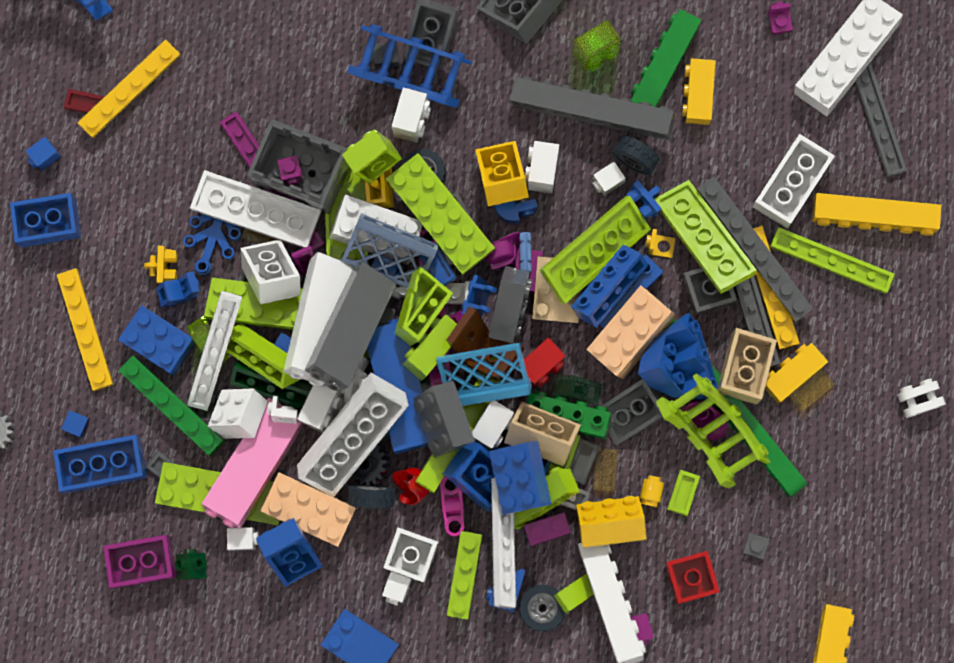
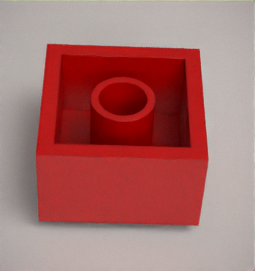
(542, 362)
(692, 577)

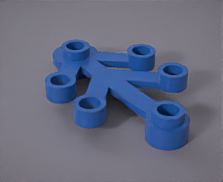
(213, 234)

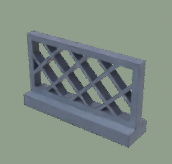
(396, 236)

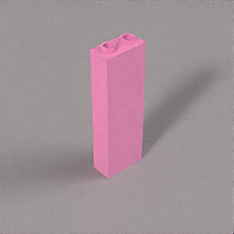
(250, 470)

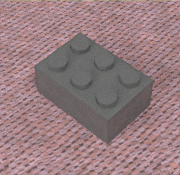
(510, 304)
(443, 419)

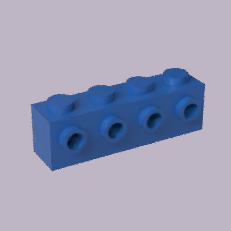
(646, 280)
(609, 286)

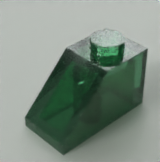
(577, 389)

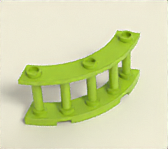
(698, 436)

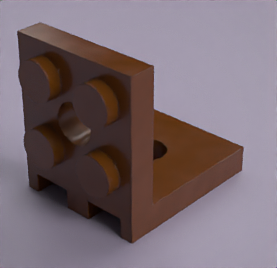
(473, 335)

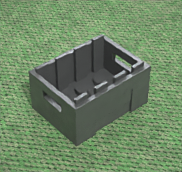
(313, 153)

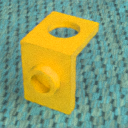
(653, 241)

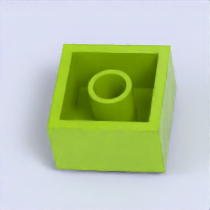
(371, 156)

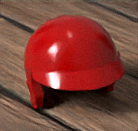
(405, 480)

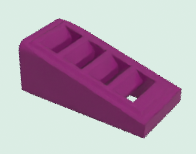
(302, 258)

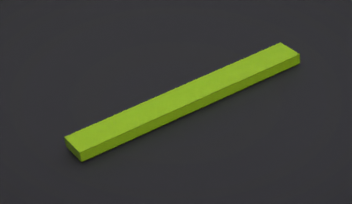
(433, 470)

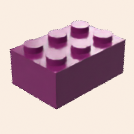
(139, 561)

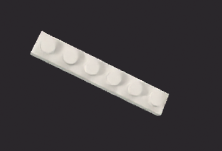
(214, 350)
(503, 554)

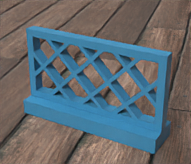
(491, 390)

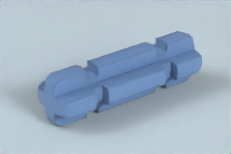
(525, 251)

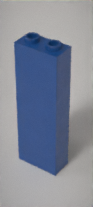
(387, 357)

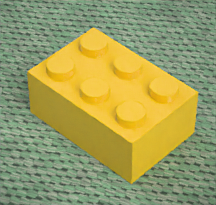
(502, 173)
(611, 521)

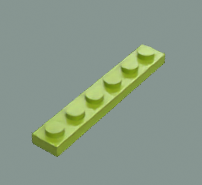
(832, 260)

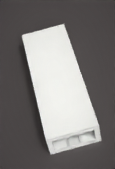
(320, 293)

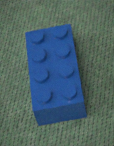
(100, 464)

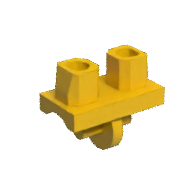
(164, 256)

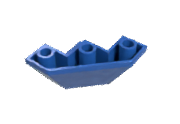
(676, 358)

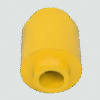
(651, 491)

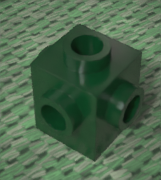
(190, 565)

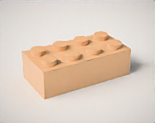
(631, 332)
(313, 510)

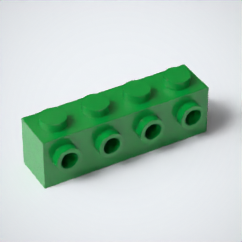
(592, 421)

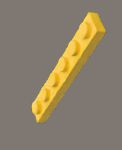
(129, 89)
(778, 316)
(85, 329)

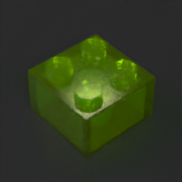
(596, 46)

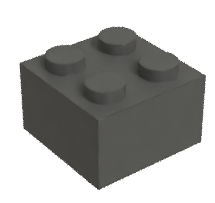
(703, 294)

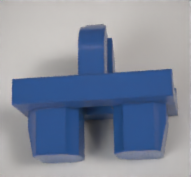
(650, 206)

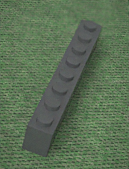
(593, 108)

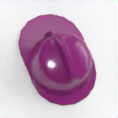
(505, 251)
(707, 417)

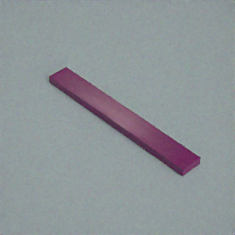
(248, 148)

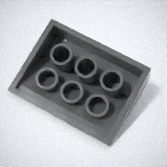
(518, 17)

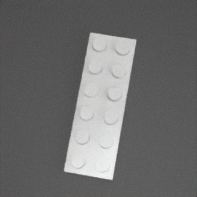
(255, 209)

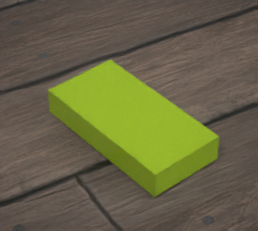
(683, 493)
(574, 594)

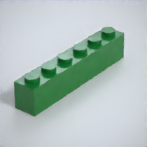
(666, 58)
(172, 406)

